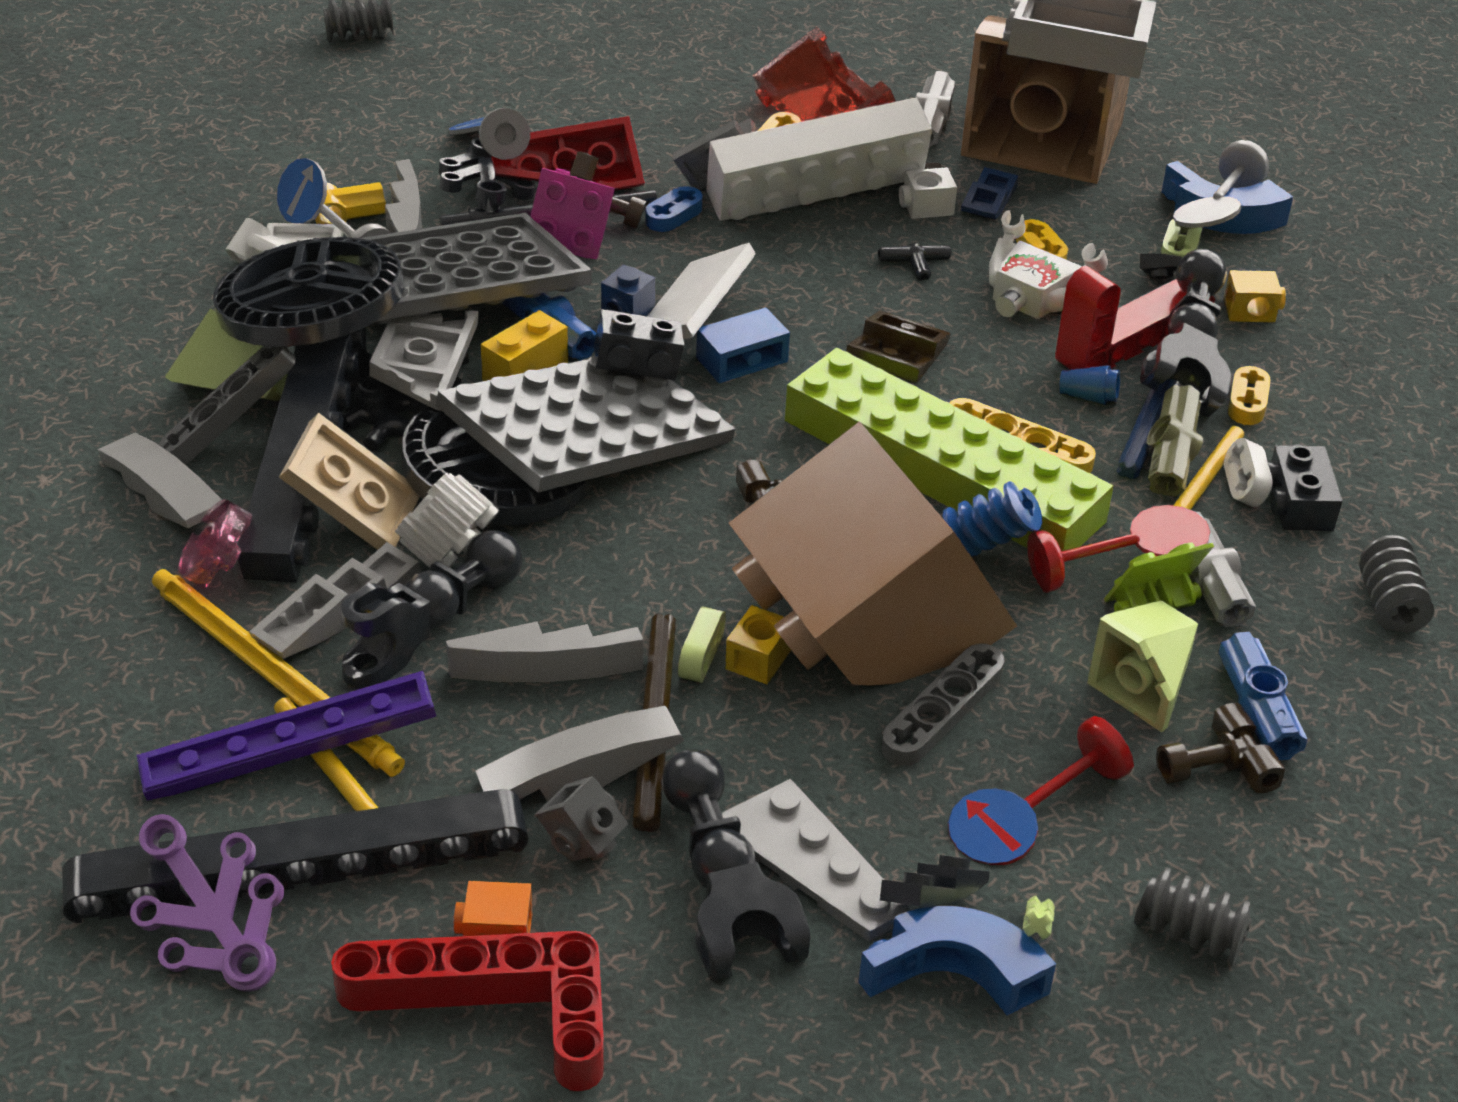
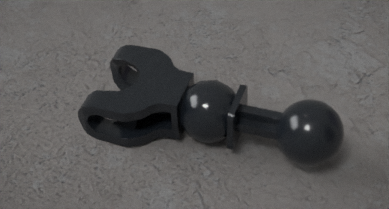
(1191, 347)
(401, 616)
(723, 861)

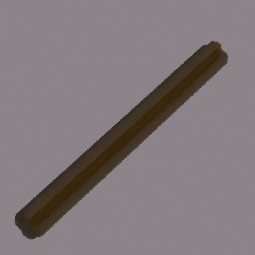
(657, 694)

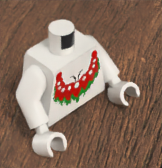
(1029, 277)

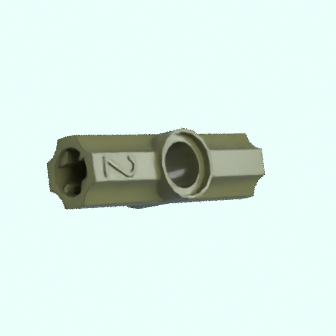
(1174, 440)

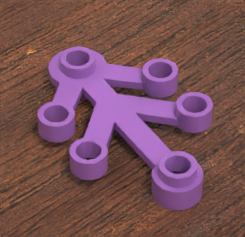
(212, 910)

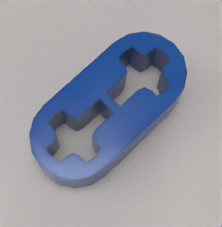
(673, 209)

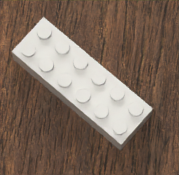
(817, 159)

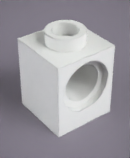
(928, 193)

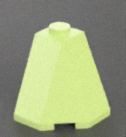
(213, 357)
(1143, 659)

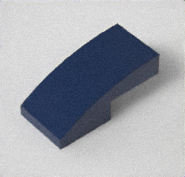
(990, 193)

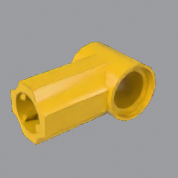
(354, 201)

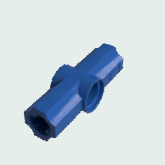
(580, 336)
(1263, 694)

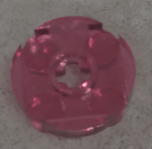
(215, 545)

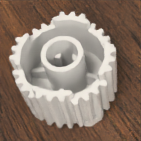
(446, 520)

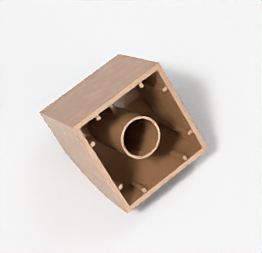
(1039, 110)
(865, 568)

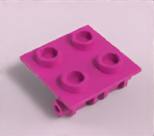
(572, 210)

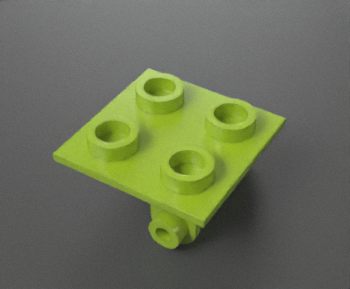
(1160, 578)

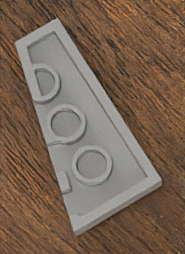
(816, 858)

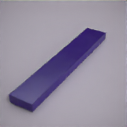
(285, 736)

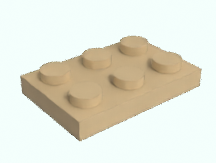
(349, 482)

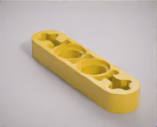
(1030, 432)

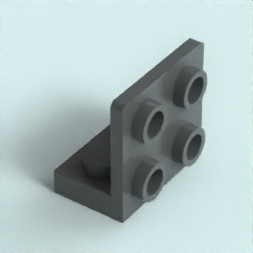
(694, 157)

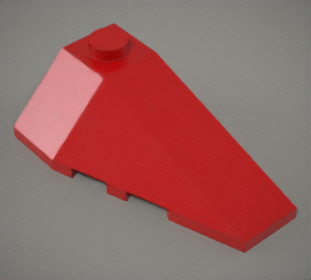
(554, 148)

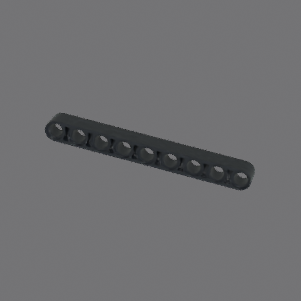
(305, 851)

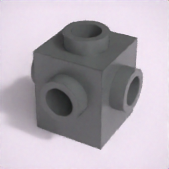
(582, 820)

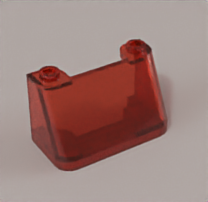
(815, 82)

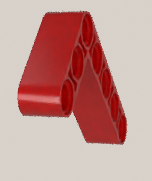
(1100, 333)
(487, 972)

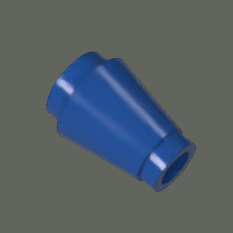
(1091, 384)

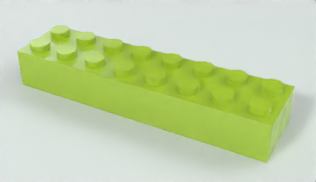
(944, 447)

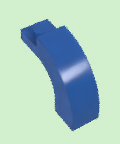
(1262, 204)
(961, 942)

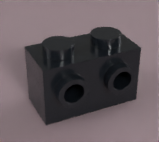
(638, 345)
(1304, 488)

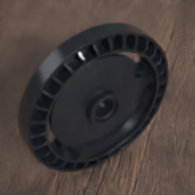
(309, 291)
(463, 455)

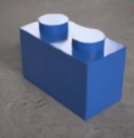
(742, 345)

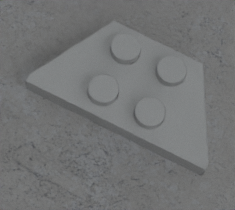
(422, 354)

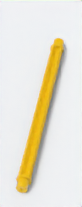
(265, 662)

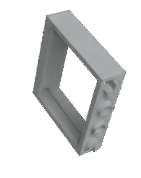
(1078, 45)

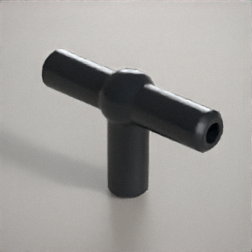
(916, 255)

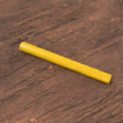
(1208, 470)
(335, 770)

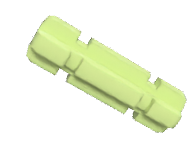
(1038, 917)

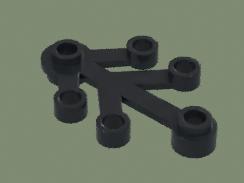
(489, 192)

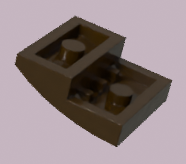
(899, 345)

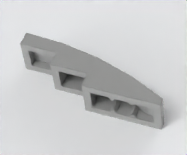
(405, 210)
(161, 477)
(315, 608)
(529, 656)
(595, 749)

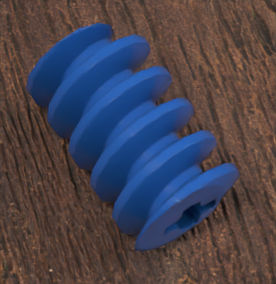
(996, 519)

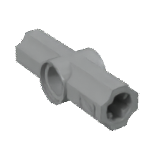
(937, 102)
(1222, 584)

